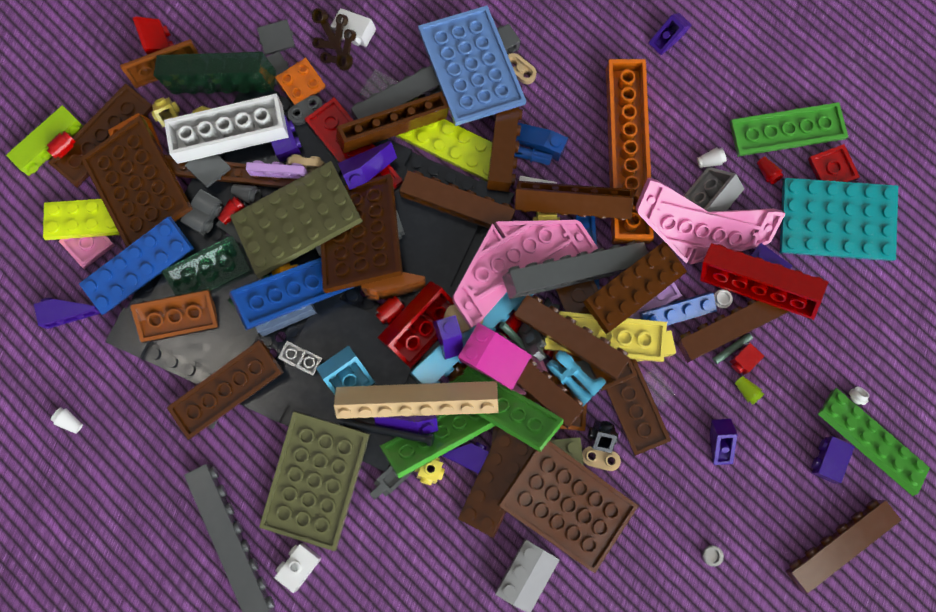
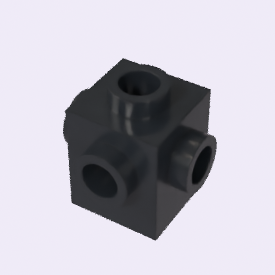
(603, 436)

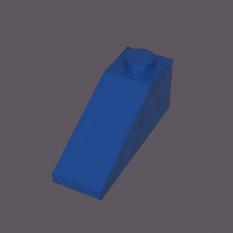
(542, 140)

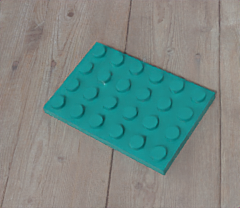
(839, 219)

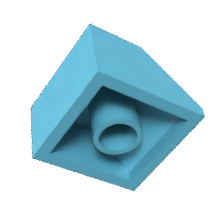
(344, 371)

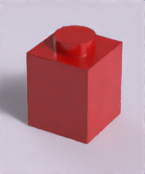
(746, 359)

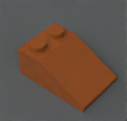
(394, 286)

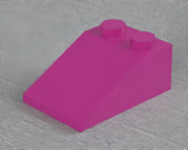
(494, 356)

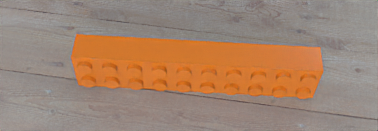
(628, 141)

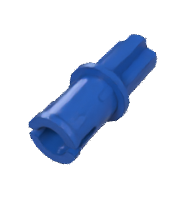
(533, 155)

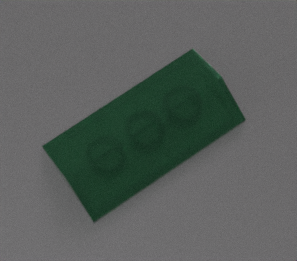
(207, 268)

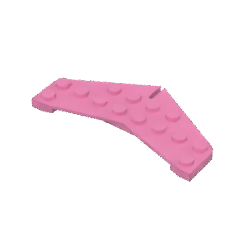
(693, 229)
(521, 245)

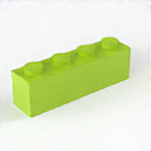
(33, 149)

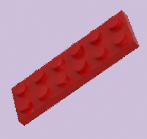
(325, 123)

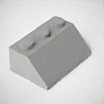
(715, 190)
(526, 576)

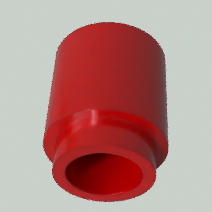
(61, 145)
(389, 310)

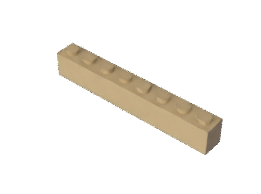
(416, 399)

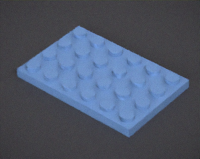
(471, 65)

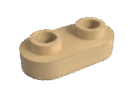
(522, 67)
(309, 163)
(601, 459)

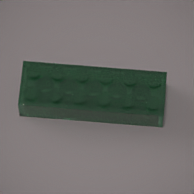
(215, 72)

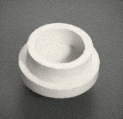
(723, 298)
(859, 395)

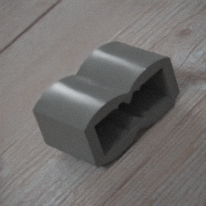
(204, 212)

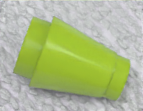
(749, 390)

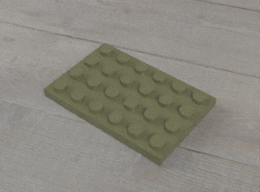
(295, 219)
(314, 481)

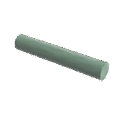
(512, 334)
(732, 348)

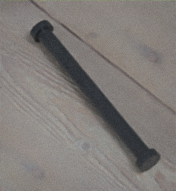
(429, 439)

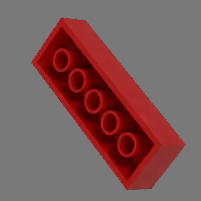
(763, 281)

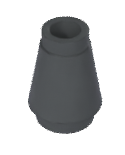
(246, 193)

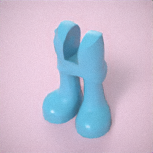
(571, 368)

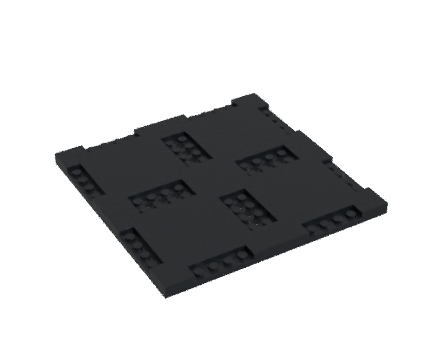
(432, 247)

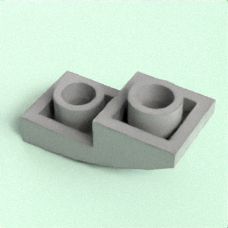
(299, 358)

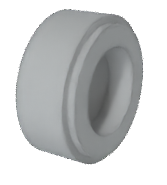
(712, 555)

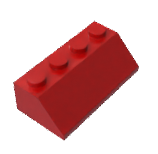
(413, 329)

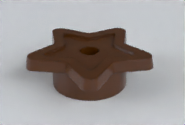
(458, 371)

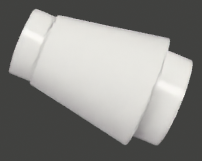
(712, 158)
(66, 420)

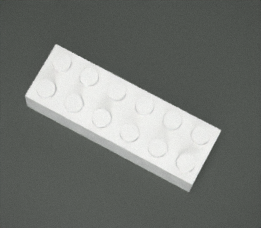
(226, 128)

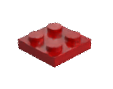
(834, 165)

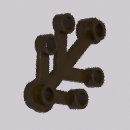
(343, 59)

